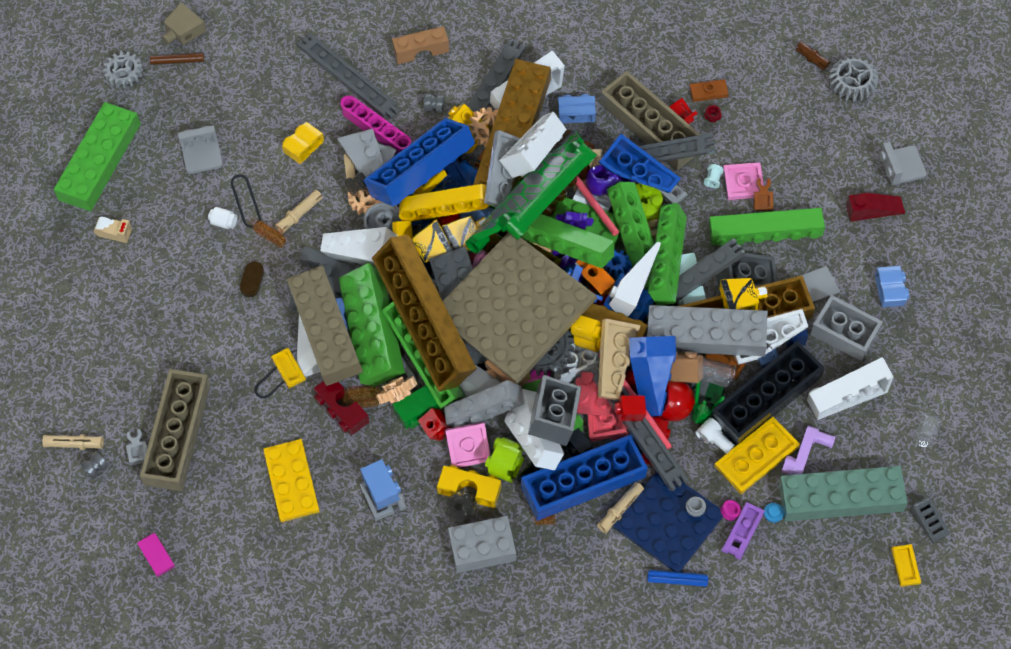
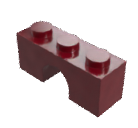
(350, 418)

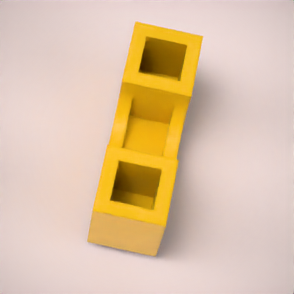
(454, 479)

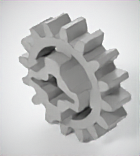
(122, 69)

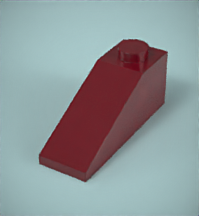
(873, 205)

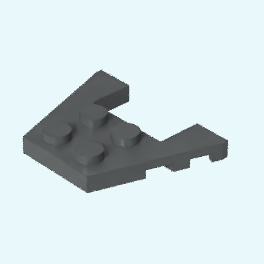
(333, 269)

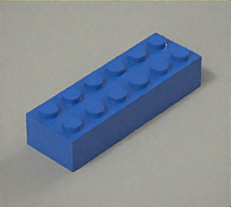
(419, 162)
(584, 477)

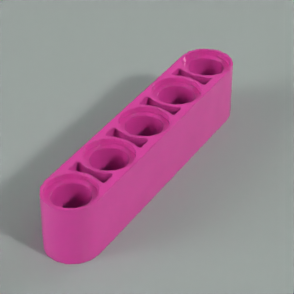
(371, 120)

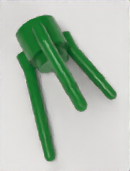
(701, 411)

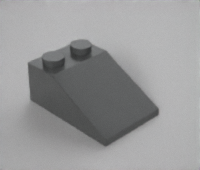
(757, 267)

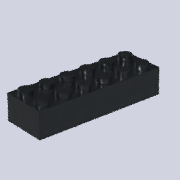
(767, 393)

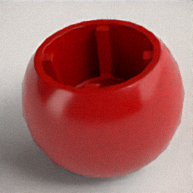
(678, 401)

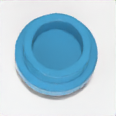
(773, 512)

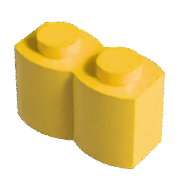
(303, 142)
(587, 333)

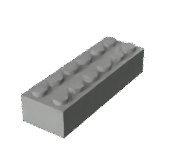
(711, 329)

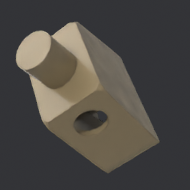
(183, 25)

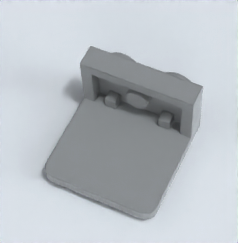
(200, 149)
(902, 164)

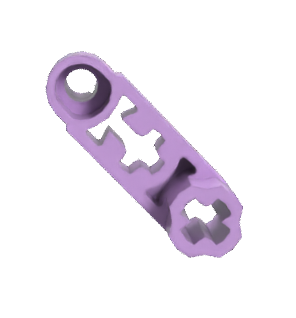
(796, 466)

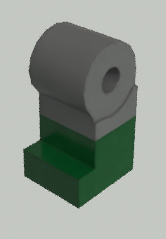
(708, 391)

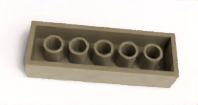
(645, 114)
(324, 325)
(175, 430)

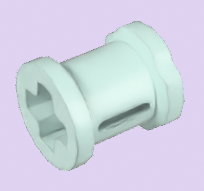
(713, 176)

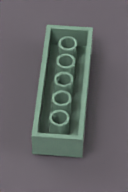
(842, 493)

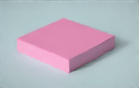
(741, 180)
(468, 444)

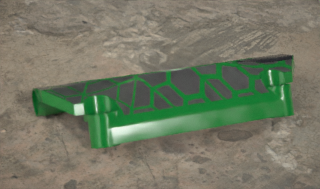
(535, 191)

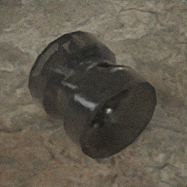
(356, 184)

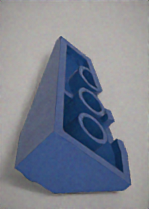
(635, 164)
(651, 367)

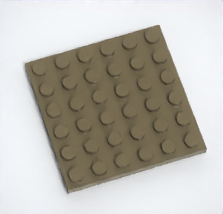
(516, 306)

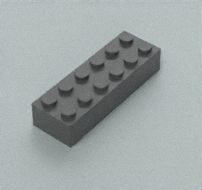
(449, 273)

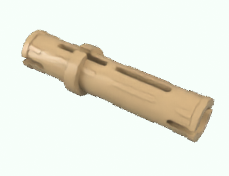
(292, 217)
(81, 442)
(614, 513)

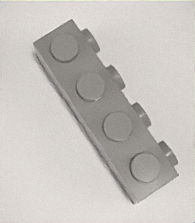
(484, 404)

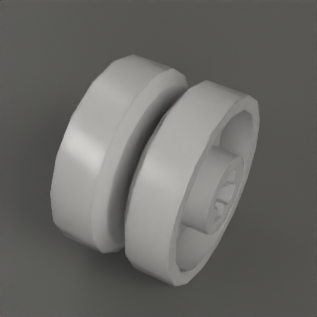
(381, 216)

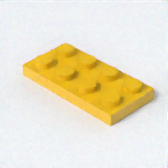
(757, 455)
(291, 480)

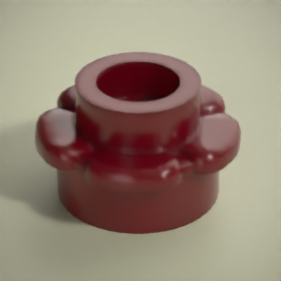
(713, 109)

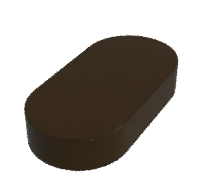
(252, 279)

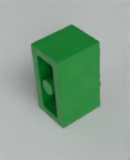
(414, 407)

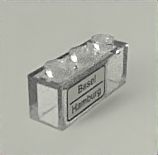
(717, 372)

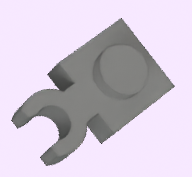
(136, 450)

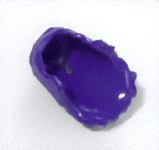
(600, 179)

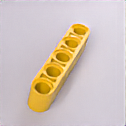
(443, 203)

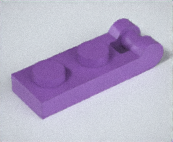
(743, 530)

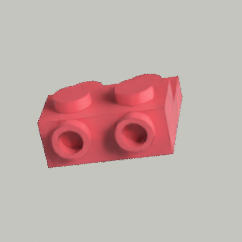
(589, 401)
(606, 427)

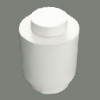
(222, 218)

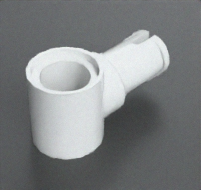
(712, 433)

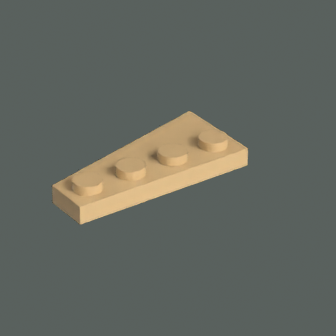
(614, 356)

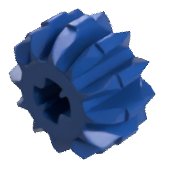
(622, 265)

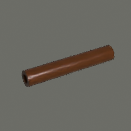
(177, 58)

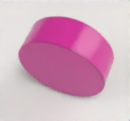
(730, 510)

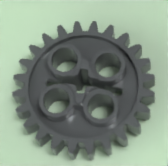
(549, 362)

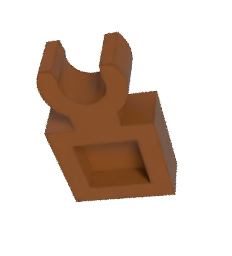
(763, 199)

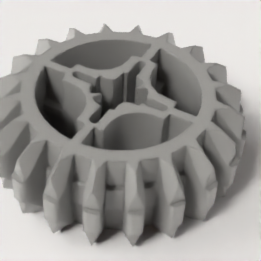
(850, 83)

